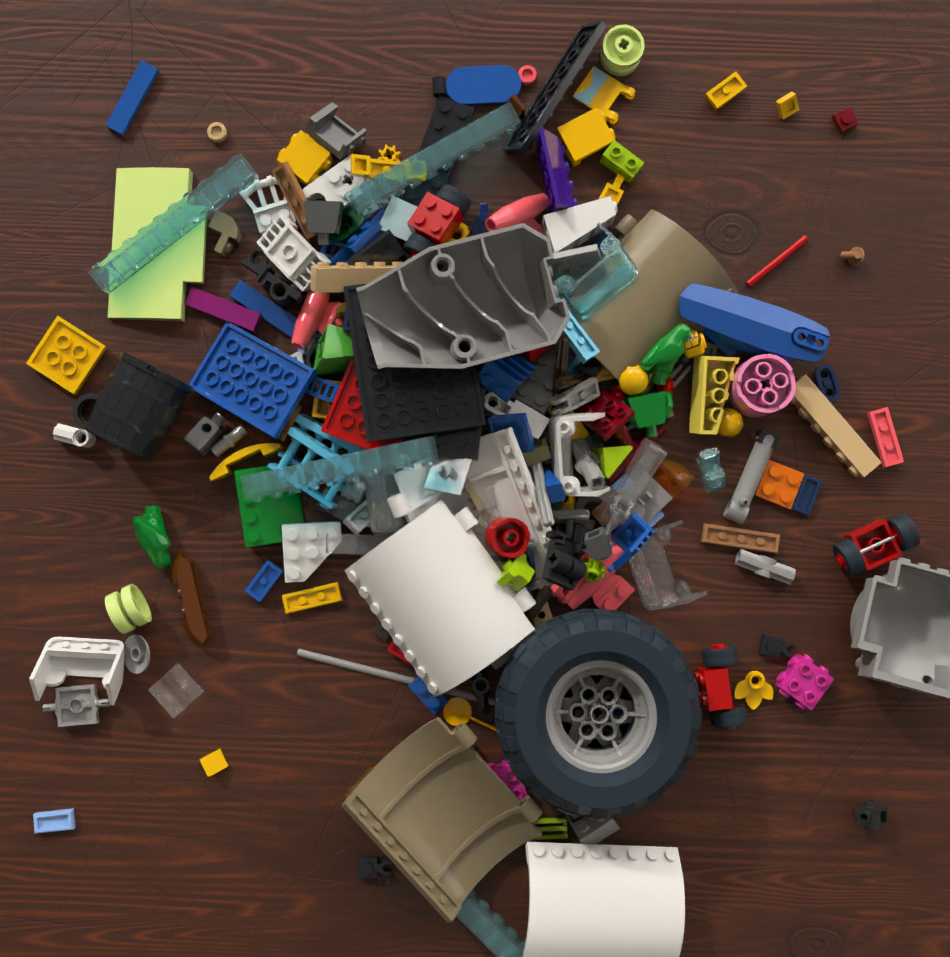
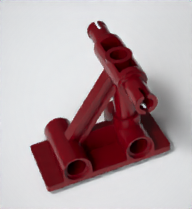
(614, 425)

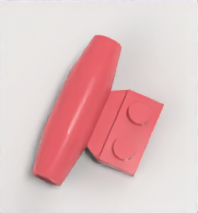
(519, 212)
(314, 317)
(607, 592)

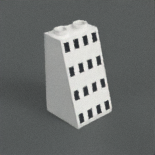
(578, 223)

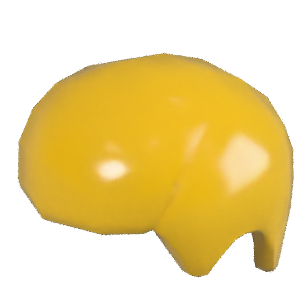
(633, 380)
(731, 423)

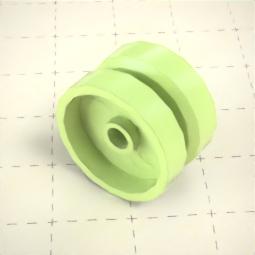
(621, 50)
(128, 608)

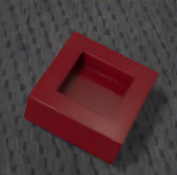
(845, 120)

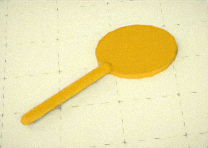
(459, 711)

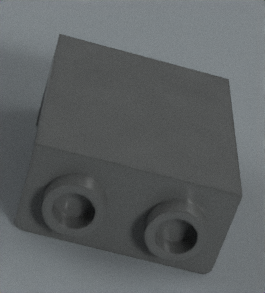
(334, 133)

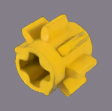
(389, 151)

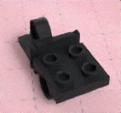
(274, 282)
(563, 554)

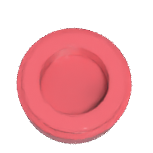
(527, 75)

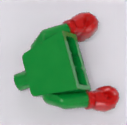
(649, 408)

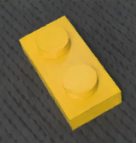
(725, 91)

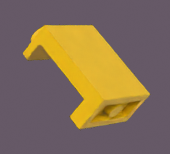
(585, 135)

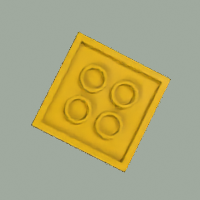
(66, 355)

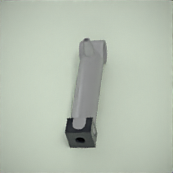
(738, 506)

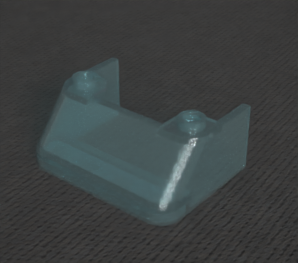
(601, 281)

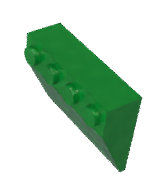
(264, 519)

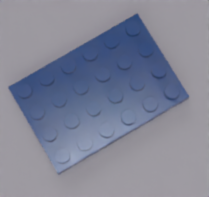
(252, 379)

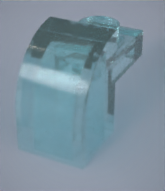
(710, 469)

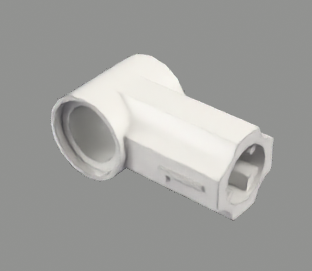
(73, 435)

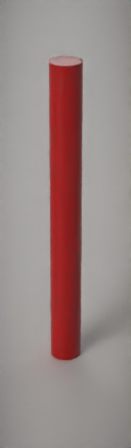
(778, 260)

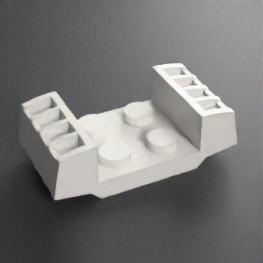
(290, 251)

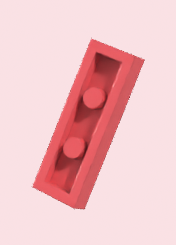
(885, 437)

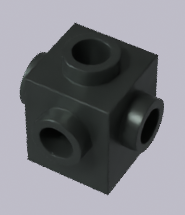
(871, 815)

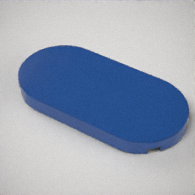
(483, 85)

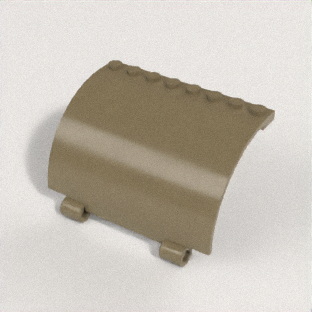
(649, 306)
(441, 813)

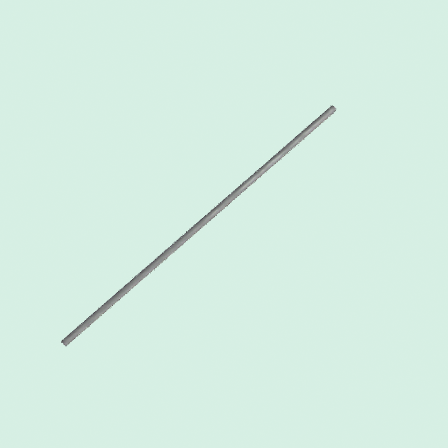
(397, 677)

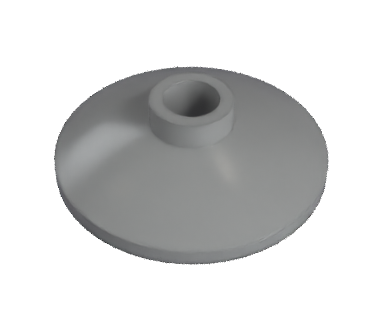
(136, 654)

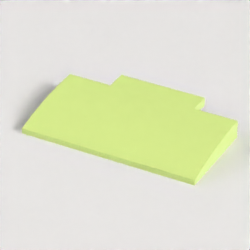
(160, 286)

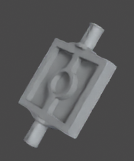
(76, 705)

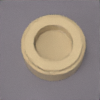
(217, 132)

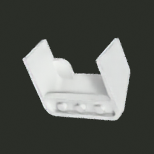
(560, 430)
(79, 658)

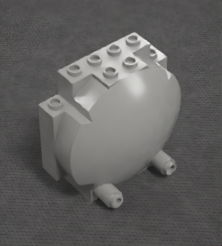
(905, 628)

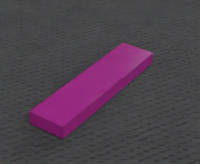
(223, 309)

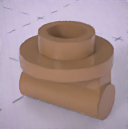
(854, 256)

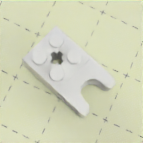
(333, 184)
(536, 420)

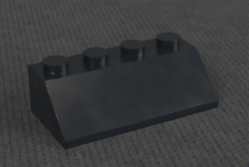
(382, 249)

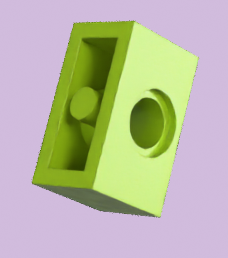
(621, 161)

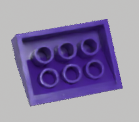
(554, 171)

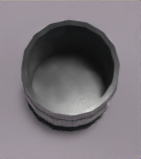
(137, 407)

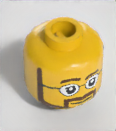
(695, 345)

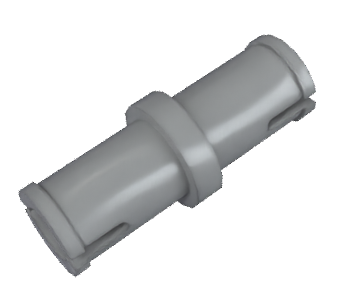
(228, 440)

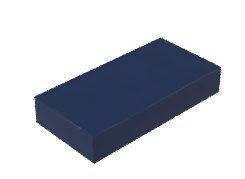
(806, 495)

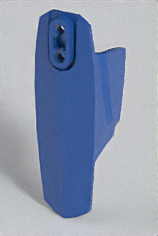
(753, 325)

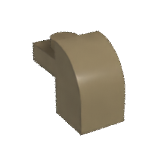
(229, 231)

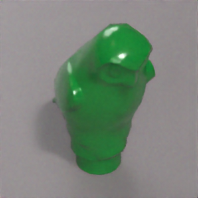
(666, 353)
(153, 536)

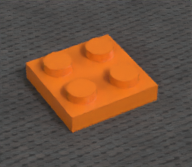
(779, 484)

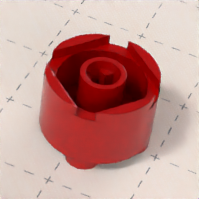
(517, 541)

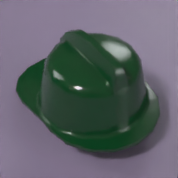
(349, 225)

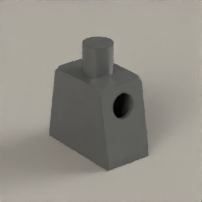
(323, 219)
(200, 439)

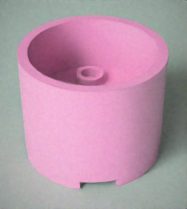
(746, 388)

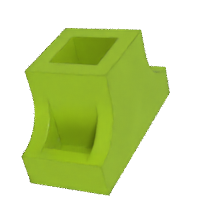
(516, 573)

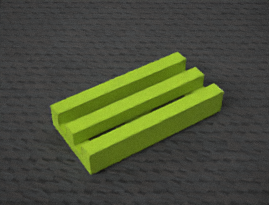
(564, 835)

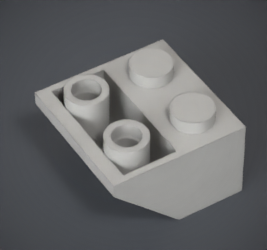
(592, 830)

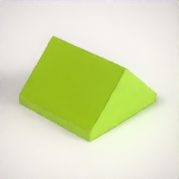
(611, 458)

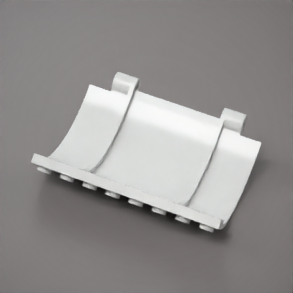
(499, 480)
(442, 597)
(604, 901)

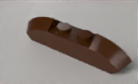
(189, 591)

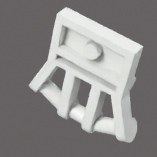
(267, 213)

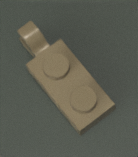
(475, 502)

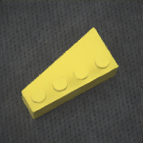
(709, 391)

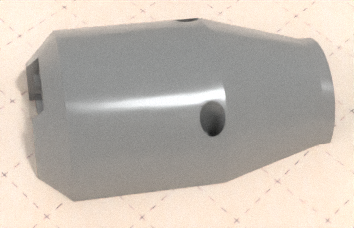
(490, 299)

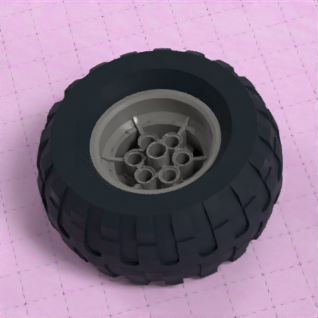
(629, 767)

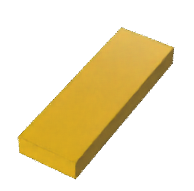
(312, 597)

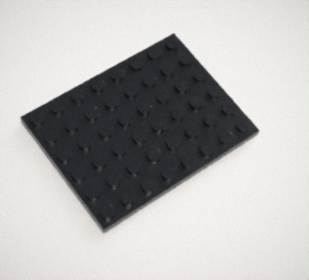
(410, 400)

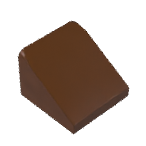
(517, 105)
(597, 514)

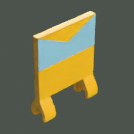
(601, 91)

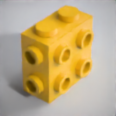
(305, 158)

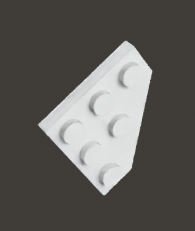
(305, 547)

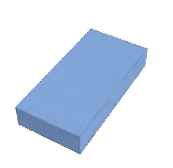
(54, 820)

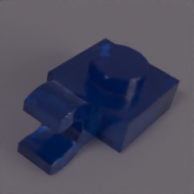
(479, 221)

